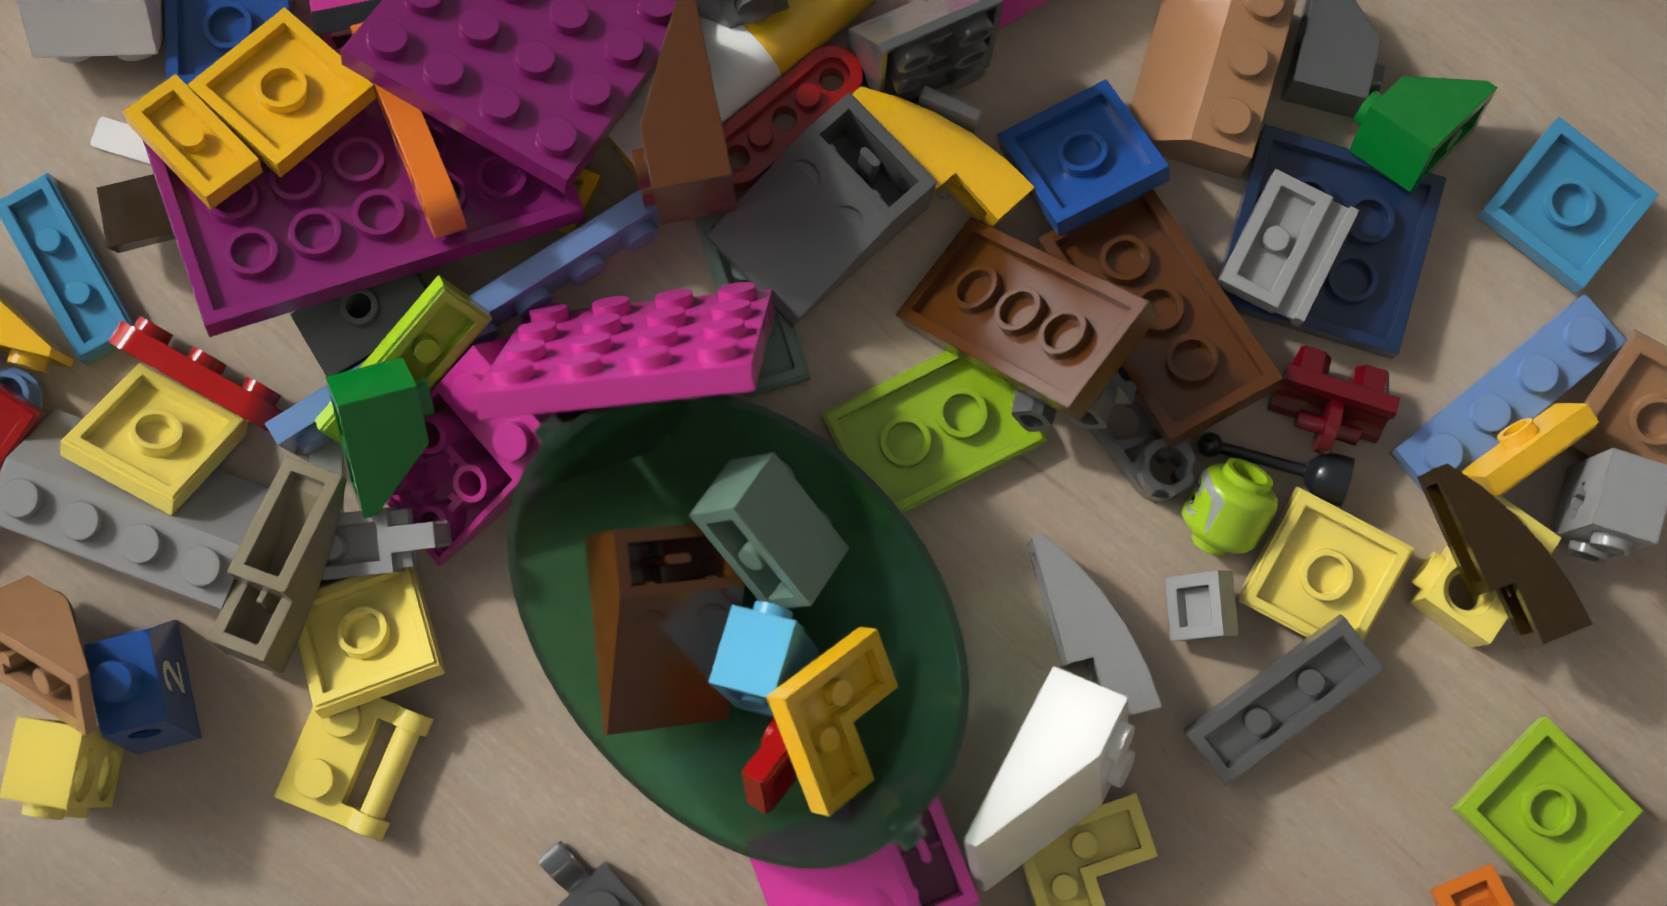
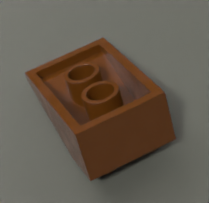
(681, 129)

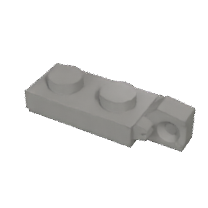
(381, 543)

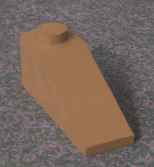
(43, 652)

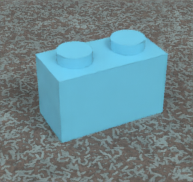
(759, 655)

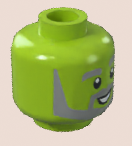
(1230, 507)

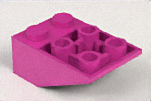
(469, 462)
(923, 876)

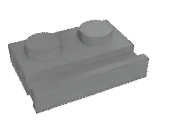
(1287, 247)

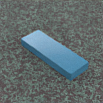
(65, 266)

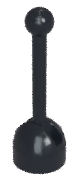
(1323, 476)

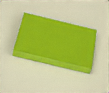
(930, 429)

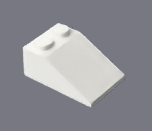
(1052, 776)

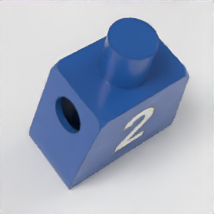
(142, 685)

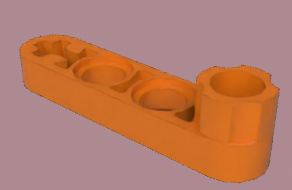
(421, 162)

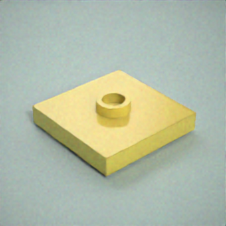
(154, 439)
(1322, 567)
(368, 640)

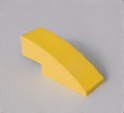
(953, 156)

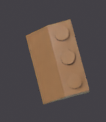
(1210, 79)

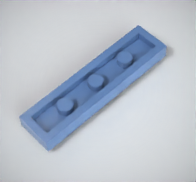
(1512, 390)

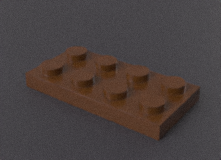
(1027, 317)
(1199, 352)

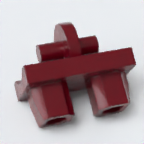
(1331, 405)

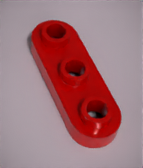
(794, 94)
(196, 371)

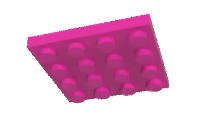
(630, 352)

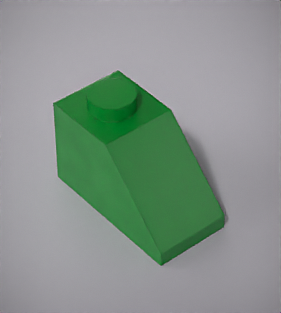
(1418, 125)
(379, 427)

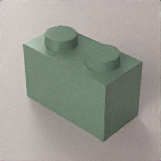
(770, 530)

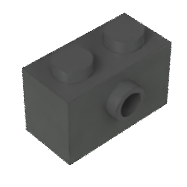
(353, 325)

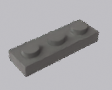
(1283, 699)

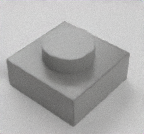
(1201, 606)

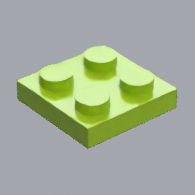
(1546, 810)

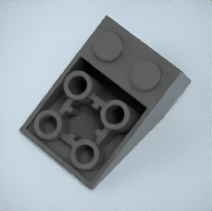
(926, 45)
(823, 209)

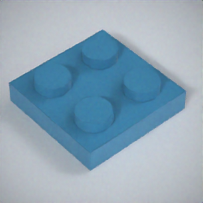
(1567, 205)

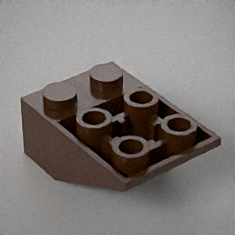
(658, 625)

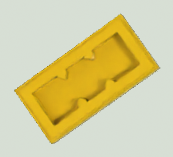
(1530, 445)

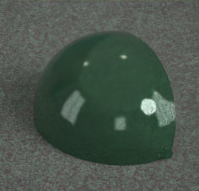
(651, 470)

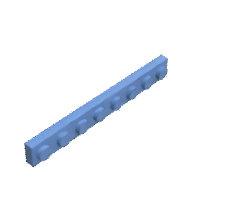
(530, 284)

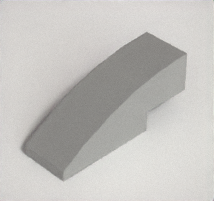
(1089, 627)

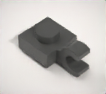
(600, 888)

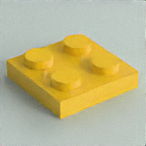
(283, 91)

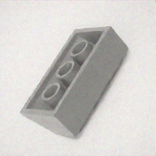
(105, 524)

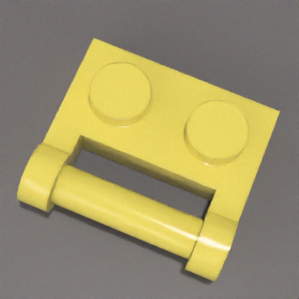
(333, 754)

